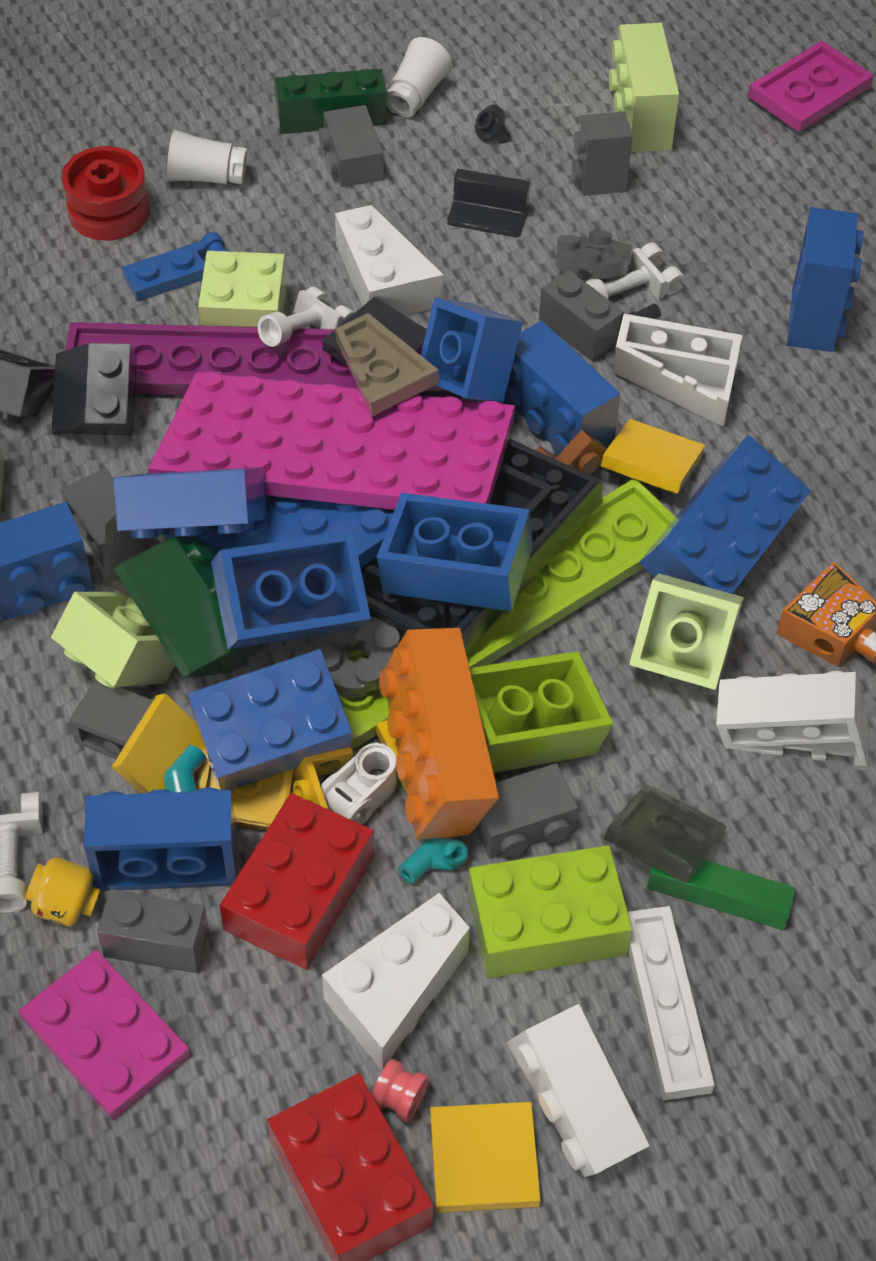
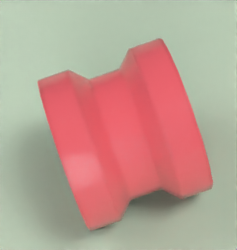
(400, 1090)

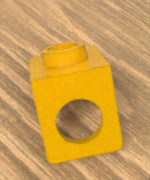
(305, 776)

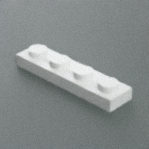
(668, 1005)

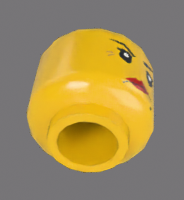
(62, 891)

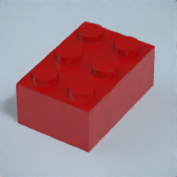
(298, 880)
(350, 1172)

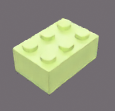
(645, 85)

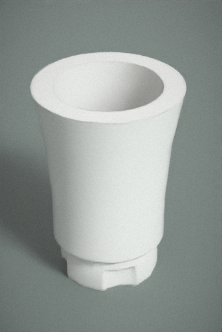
(418, 75)
(204, 160)

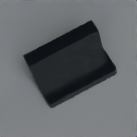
(489, 203)

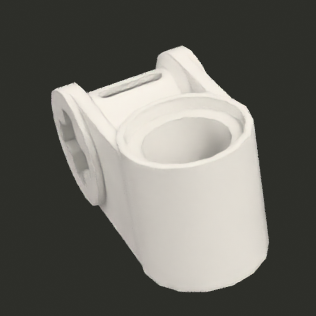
(356, 792)

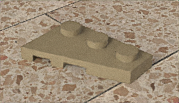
(383, 364)

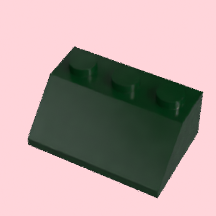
(305, 97)
(181, 604)

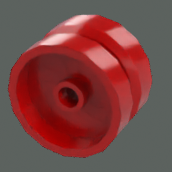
(106, 193)

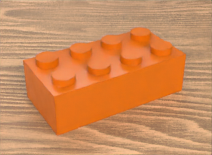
(438, 734)

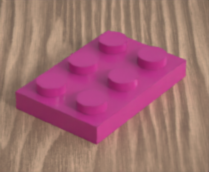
(810, 86)
(104, 1034)

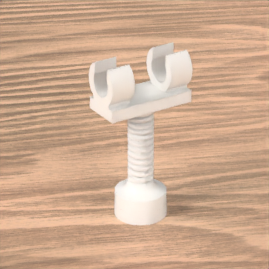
(645, 271)
(309, 310)
(12, 826)

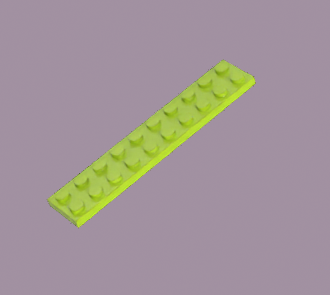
(588, 565)

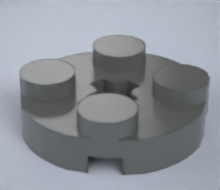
(594, 253)
(358, 677)

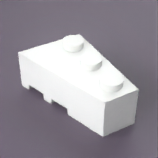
(385, 262)
(679, 363)
(795, 713)
(396, 976)
(578, 1091)

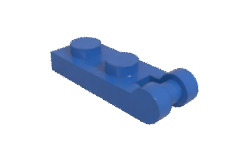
(171, 268)

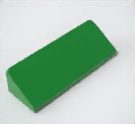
(730, 892)

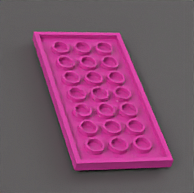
(328, 445)

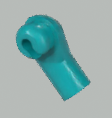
(180, 775)
(433, 855)

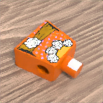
(832, 618)

